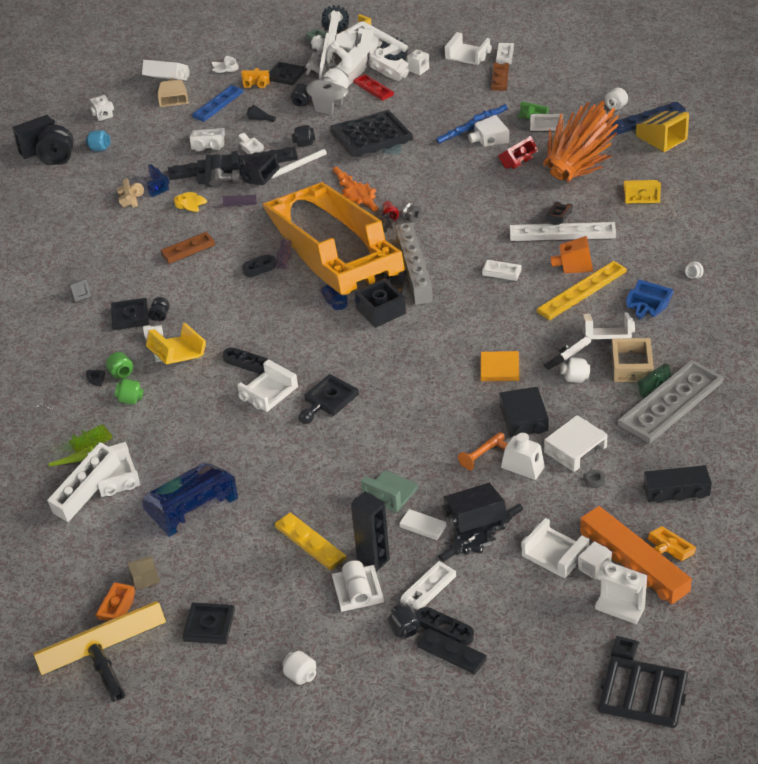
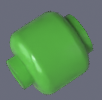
(119, 365)
(128, 391)

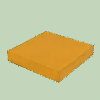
(500, 366)

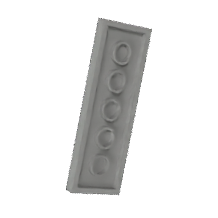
(670, 401)

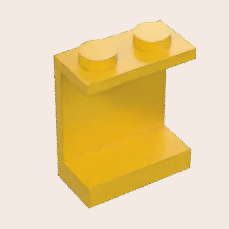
(176, 349)

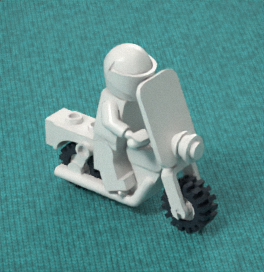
(357, 49)

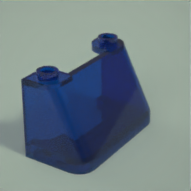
(187, 492)

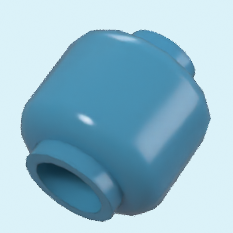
(98, 140)

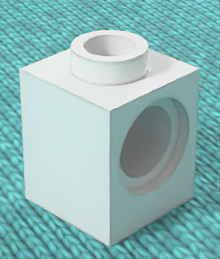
(418, 62)
(593, 558)

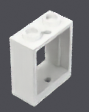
(163, 69)

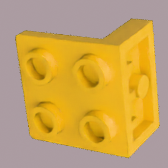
(642, 191)

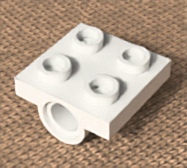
(357, 586)

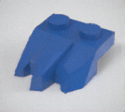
(648, 298)

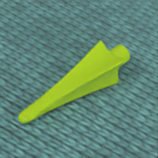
(76, 457)

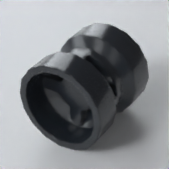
(159, 309)

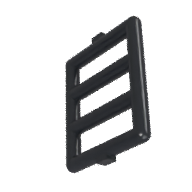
(648, 716)

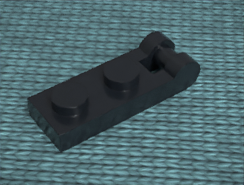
(558, 213)

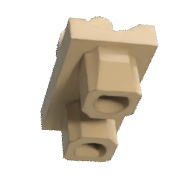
(129, 193)

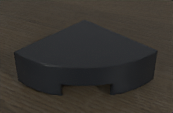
(96, 377)

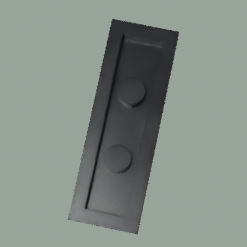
(452, 651)

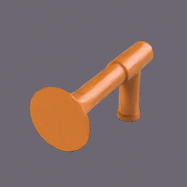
(467, 460)

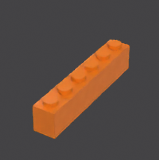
(636, 554)

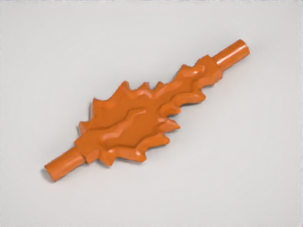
(356, 191)

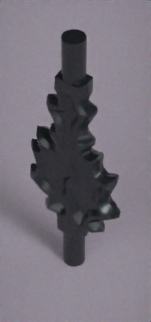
(477, 538)

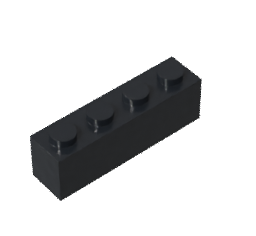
(370, 530)

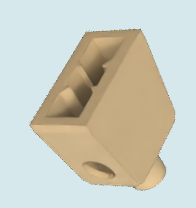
(172, 93)

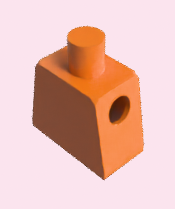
(574, 256)

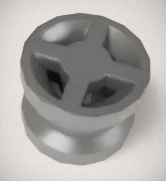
(410, 211)

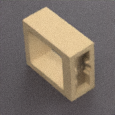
(623, 372)

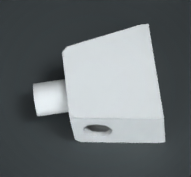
(490, 132)
(523, 457)

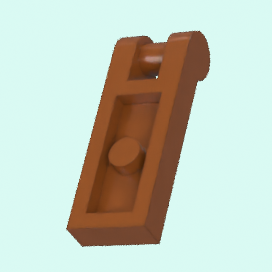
(500, 77)

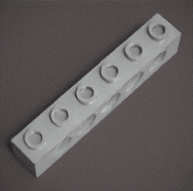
(414, 264)

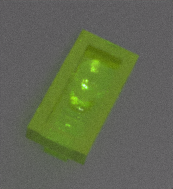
(91, 437)

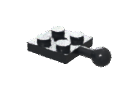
(319, 398)

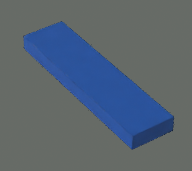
(217, 103)

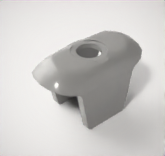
(325, 95)

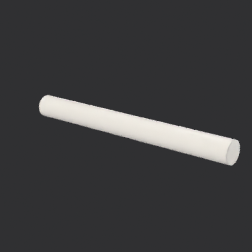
(300, 162)

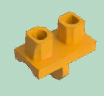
(255, 77)

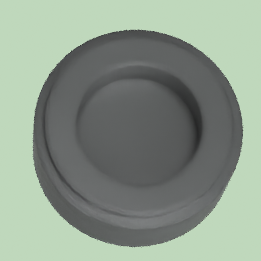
(594, 478)

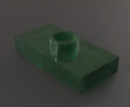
(654, 380)

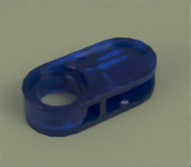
(332, 296)

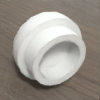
(694, 270)

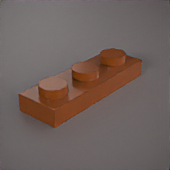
(187, 247)

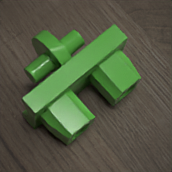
(529, 108)

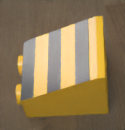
(664, 129)

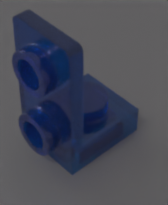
(159, 183)

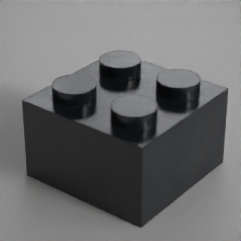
(380, 302)

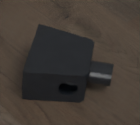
(260, 169)

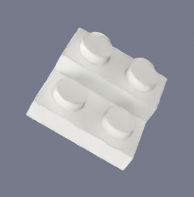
(207, 139)

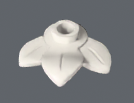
(228, 65)

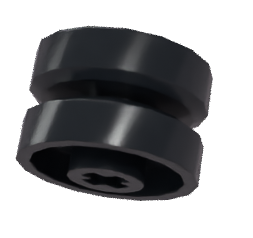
(54, 145)

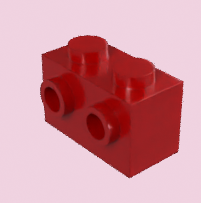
(518, 152)

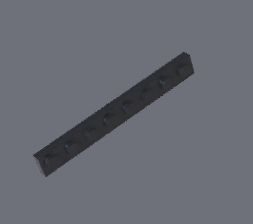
(191, 169)

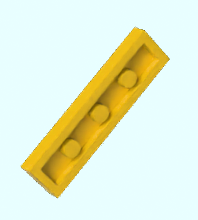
(310, 541)

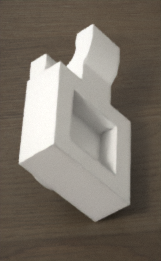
(250, 145)

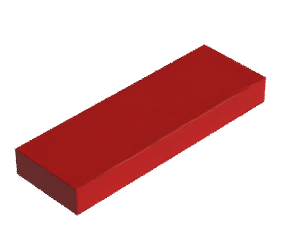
(373, 87)

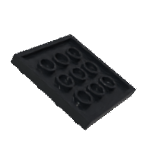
(371, 133)

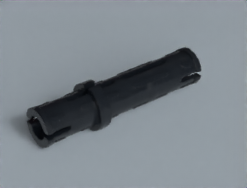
(103, 665)

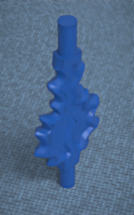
(469, 126)

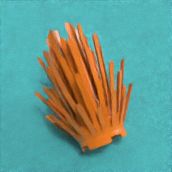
(580, 143)

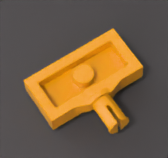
(669, 542)

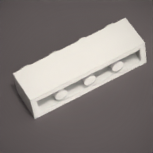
(83, 482)

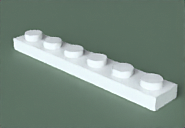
(563, 231)

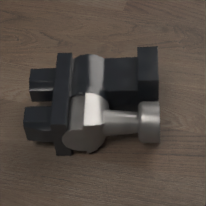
(219, 169)

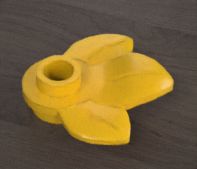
(189, 201)

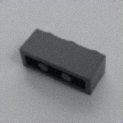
(677, 483)

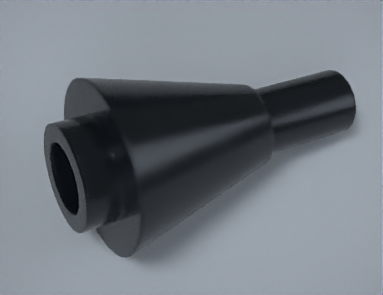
(256, 113)

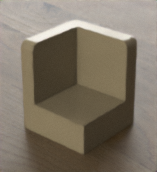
(143, 573)

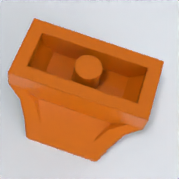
(116, 602)

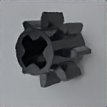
(387, 220)

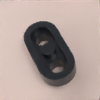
(259, 265)

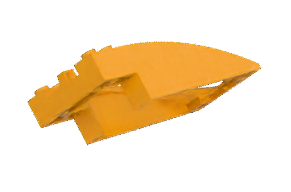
(322, 256)

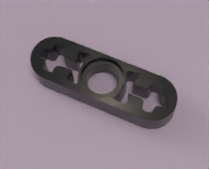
(240, 356)
(439, 619)

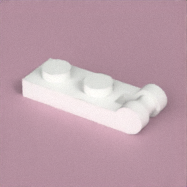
(428, 586)

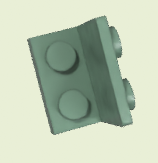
(390, 489)

